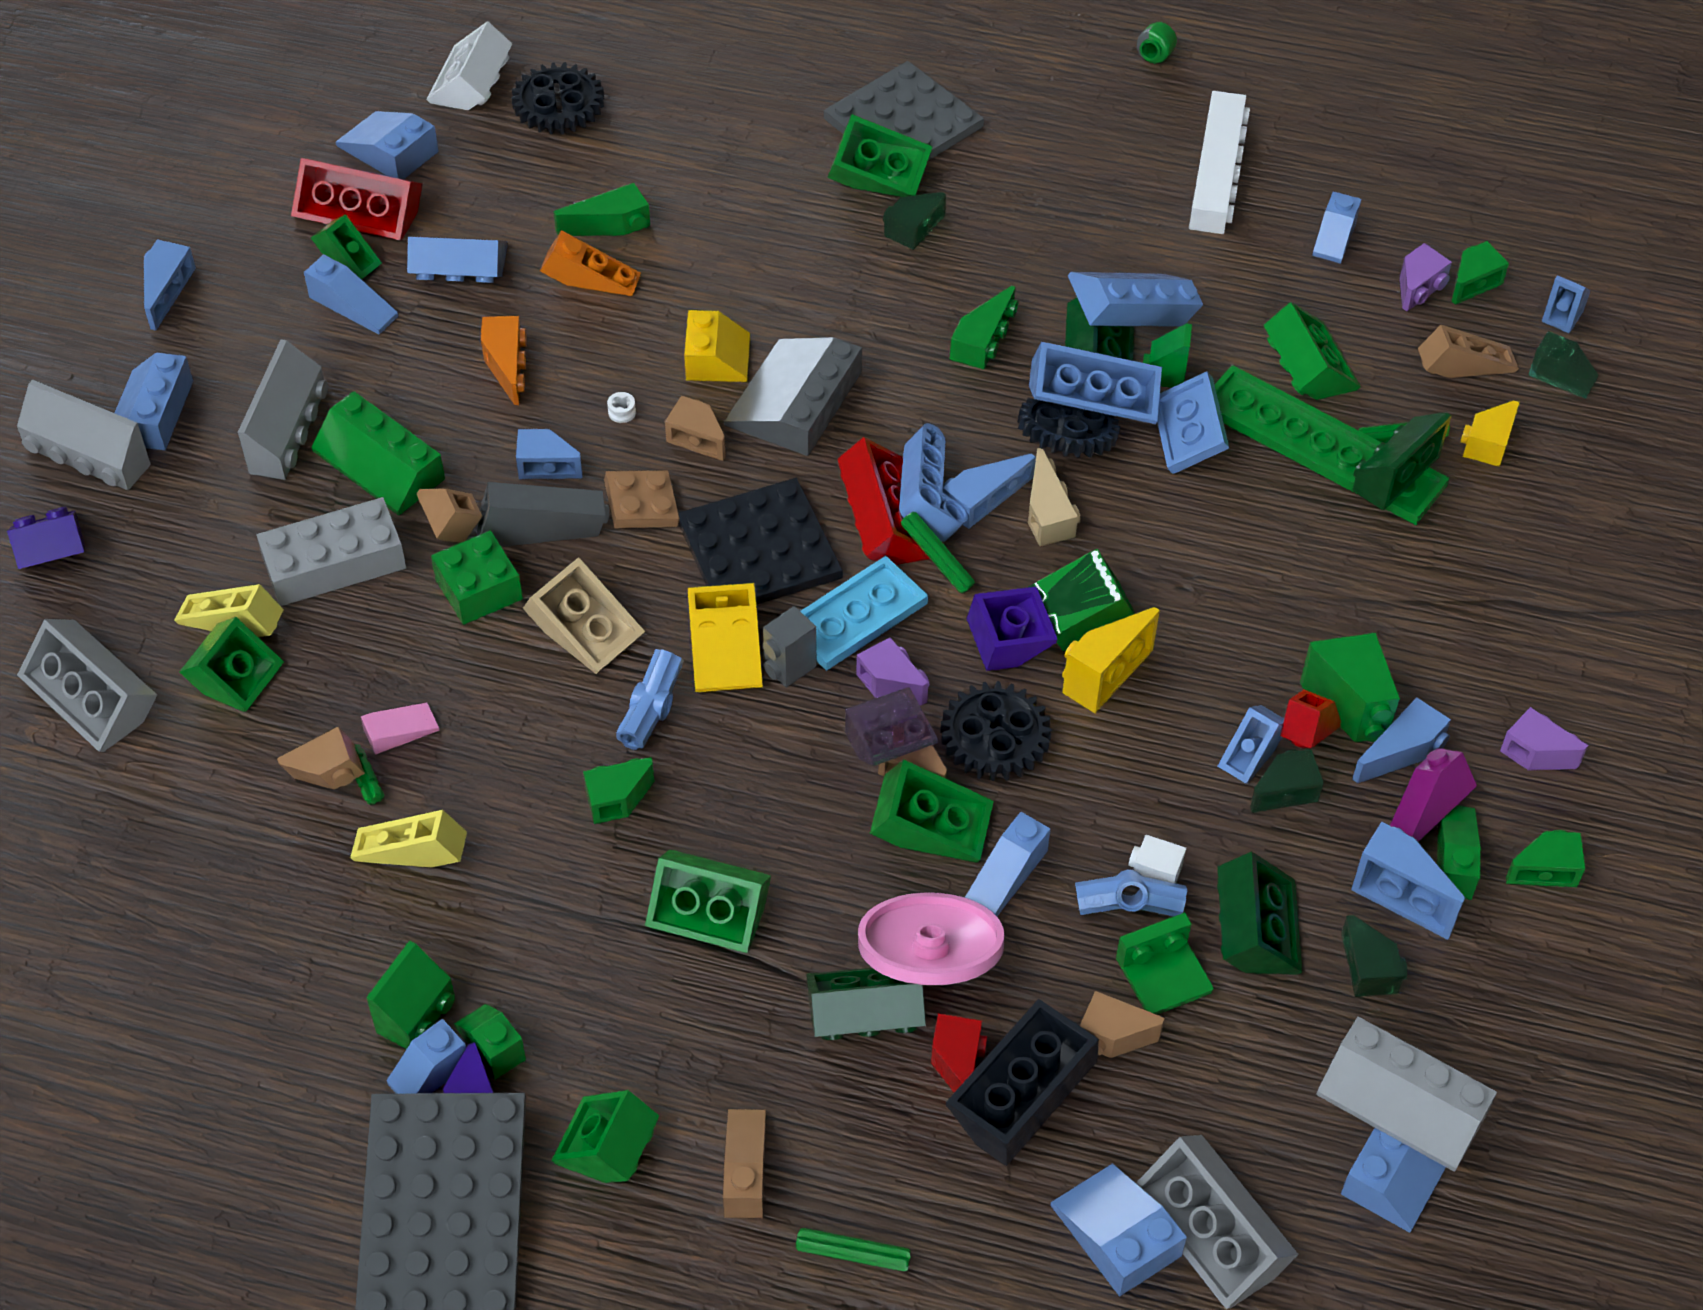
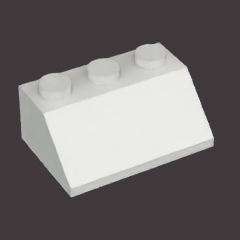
(471, 69)

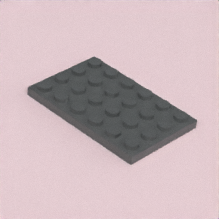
(442, 1202)

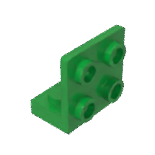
(1163, 965)

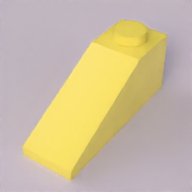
(247, 603)
(412, 841)

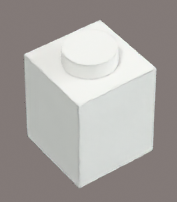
(1158, 859)

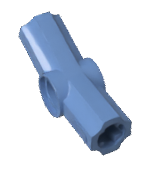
(650, 700)
(1153, 895)

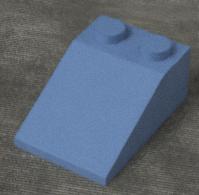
(391, 142)
(1407, 881)
(1120, 1228)

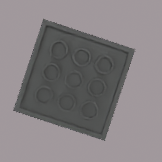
(910, 105)

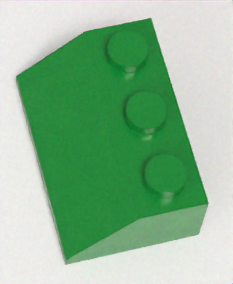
(1309, 354)
(707, 900)

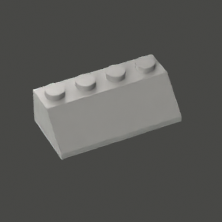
(281, 412)
(82, 436)
(85, 683)
(1406, 1093)
(1225, 1228)

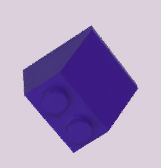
(1010, 627)

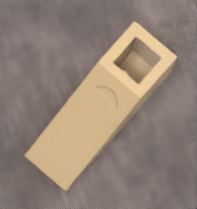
(1050, 510)

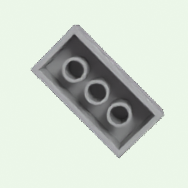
(331, 551)

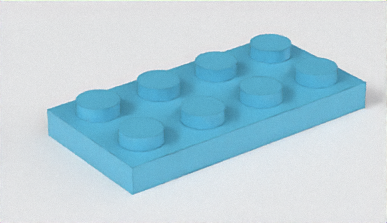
(862, 610)

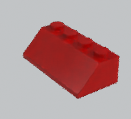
(369, 199)
(873, 490)

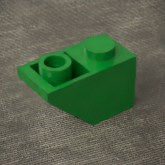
(617, 788)

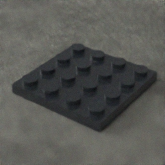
(761, 540)

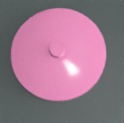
(931, 938)

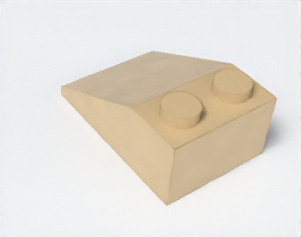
(583, 616)

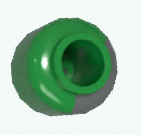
(1156, 42)

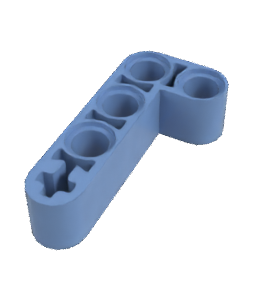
(923, 483)

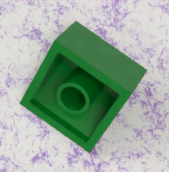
(232, 665)
(410, 996)
(607, 1136)

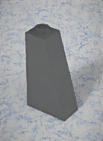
(540, 513)

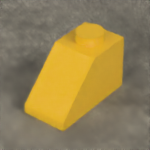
(1489, 433)

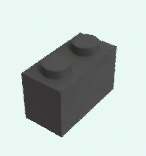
(789, 647)

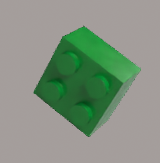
(476, 577)

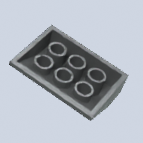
(797, 391)

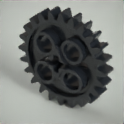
(536, 100)
(1067, 428)
(995, 731)

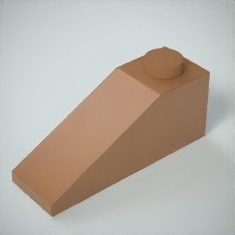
(1464, 354)
(744, 1164)

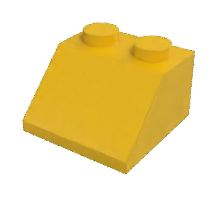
(715, 348)

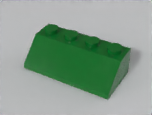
(377, 453)

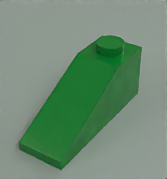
(606, 214)
(1460, 849)

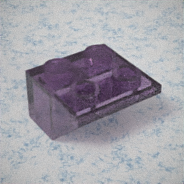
(888, 727)

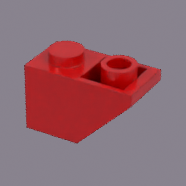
(1309, 719)
(956, 1048)

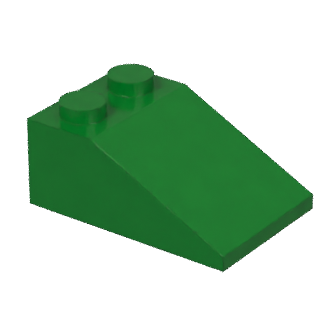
(879, 159)
(931, 814)

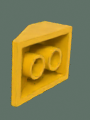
(1107, 658)

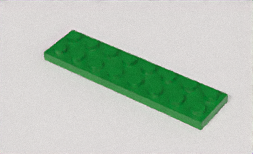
(1313, 438)

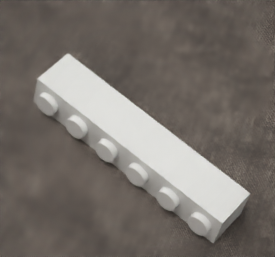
(1218, 161)

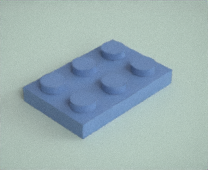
(1191, 423)

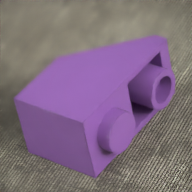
(1421, 275)
(889, 669)
(1542, 744)

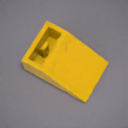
(724, 637)

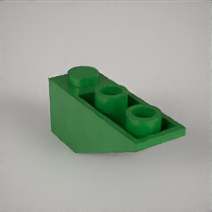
(979, 331)

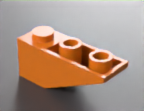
(587, 267)
(502, 352)

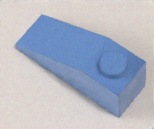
(165, 275)
(347, 294)
(989, 485)
(1404, 742)
(1010, 863)

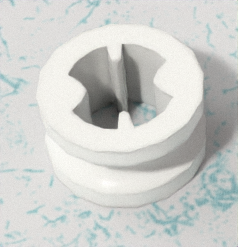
(620, 414)

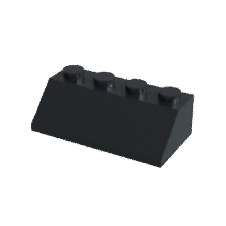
(1023, 1081)

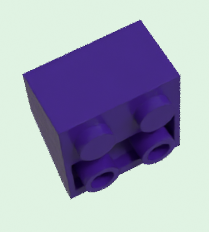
(46, 538)

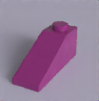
(1433, 792)

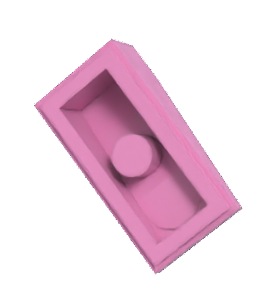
(398, 726)

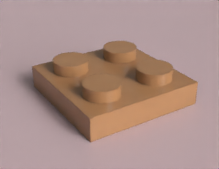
(641, 499)

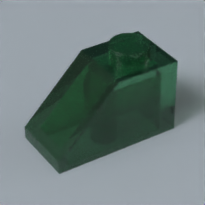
(914, 218)
(1563, 365)
(1288, 782)
(1372, 959)

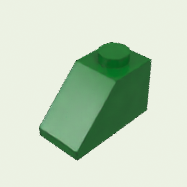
(346, 245)
(1479, 272)
(1171, 354)
(1549, 860)
(495, 1039)

